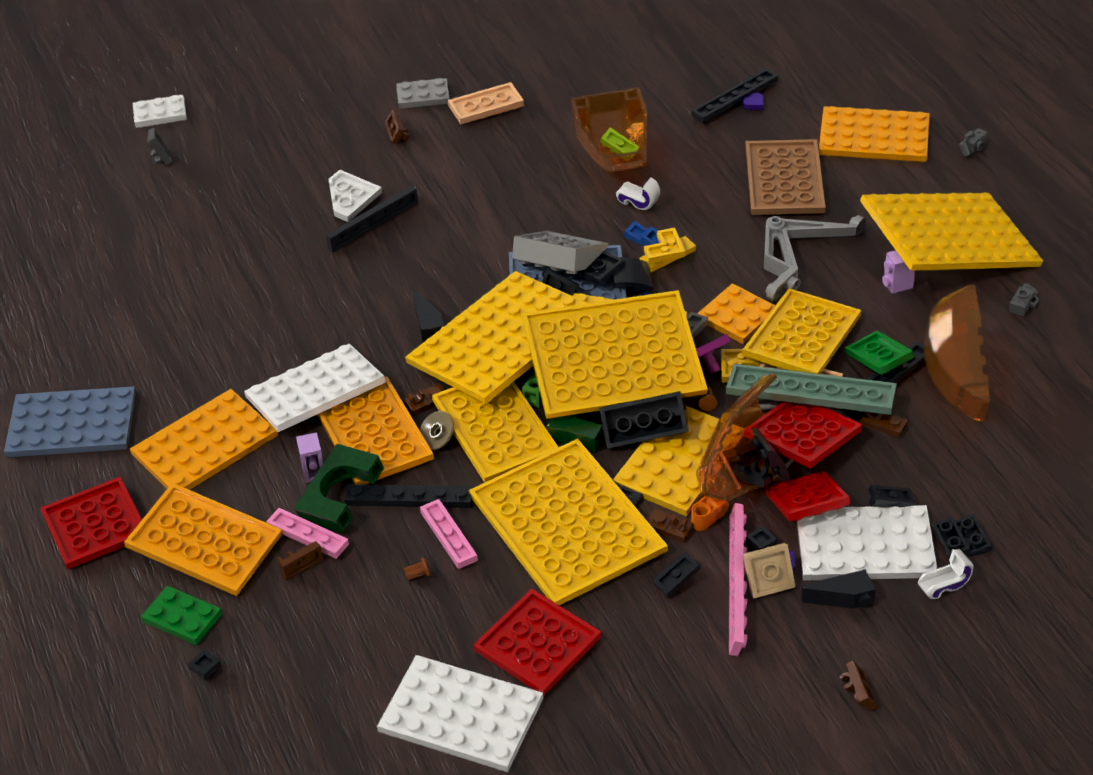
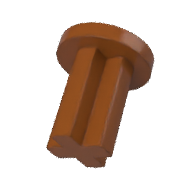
(708, 401)
(417, 569)

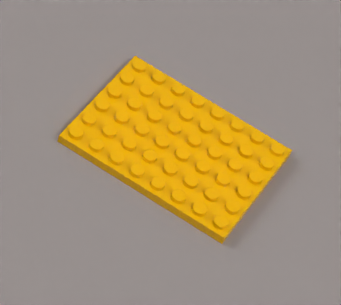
(950, 231)
(488, 341)
(612, 353)
(567, 522)

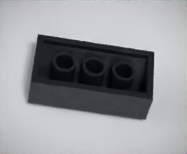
(644, 419)

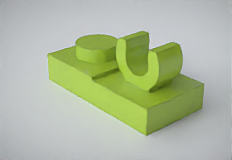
(618, 142)

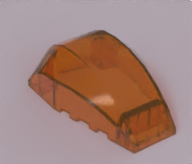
(618, 110)
(955, 355)

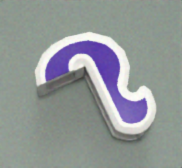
(640, 197)
(948, 577)

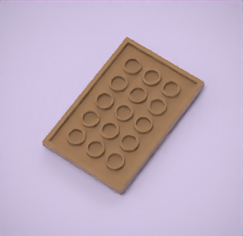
(784, 177)

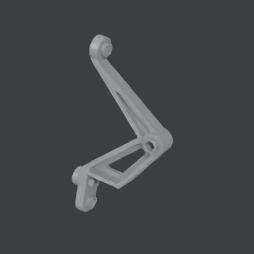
(782, 230)

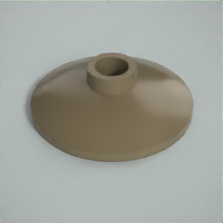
(437, 429)

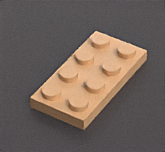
(485, 103)

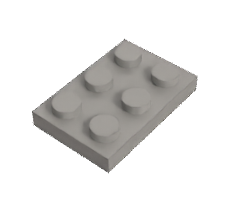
(422, 93)

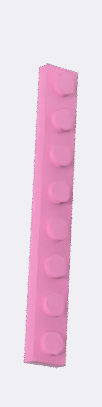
(737, 585)

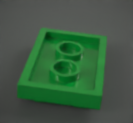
(879, 352)
(181, 615)

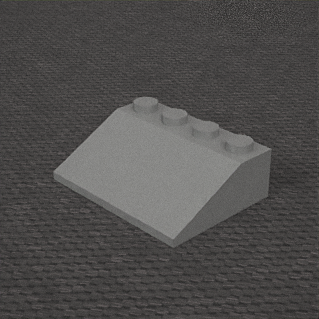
(557, 250)

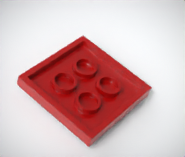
(807, 496)

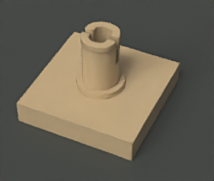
(769, 570)

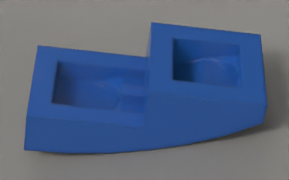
(641, 235)

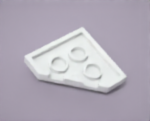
(351, 194)

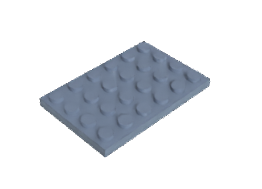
(70, 422)

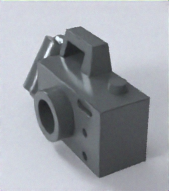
(973, 141)
(1023, 299)

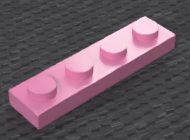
(308, 532)
(448, 534)

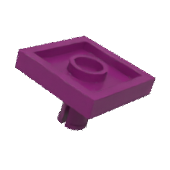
(706, 353)

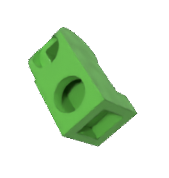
(532, 392)

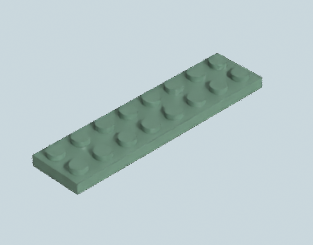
(815, 389)

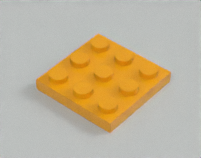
(737, 313)

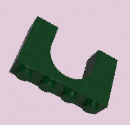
(569, 428)
(341, 464)

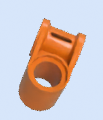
(707, 512)

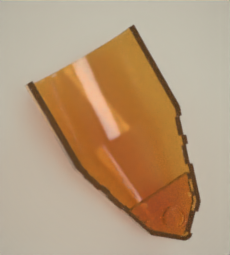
(714, 471)

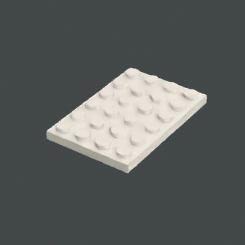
(314, 387)
(875, 538)
(461, 713)

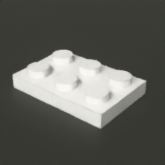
(159, 111)

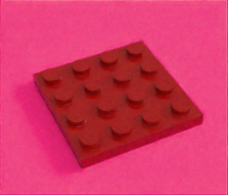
(804, 431)
(92, 522)
(537, 641)

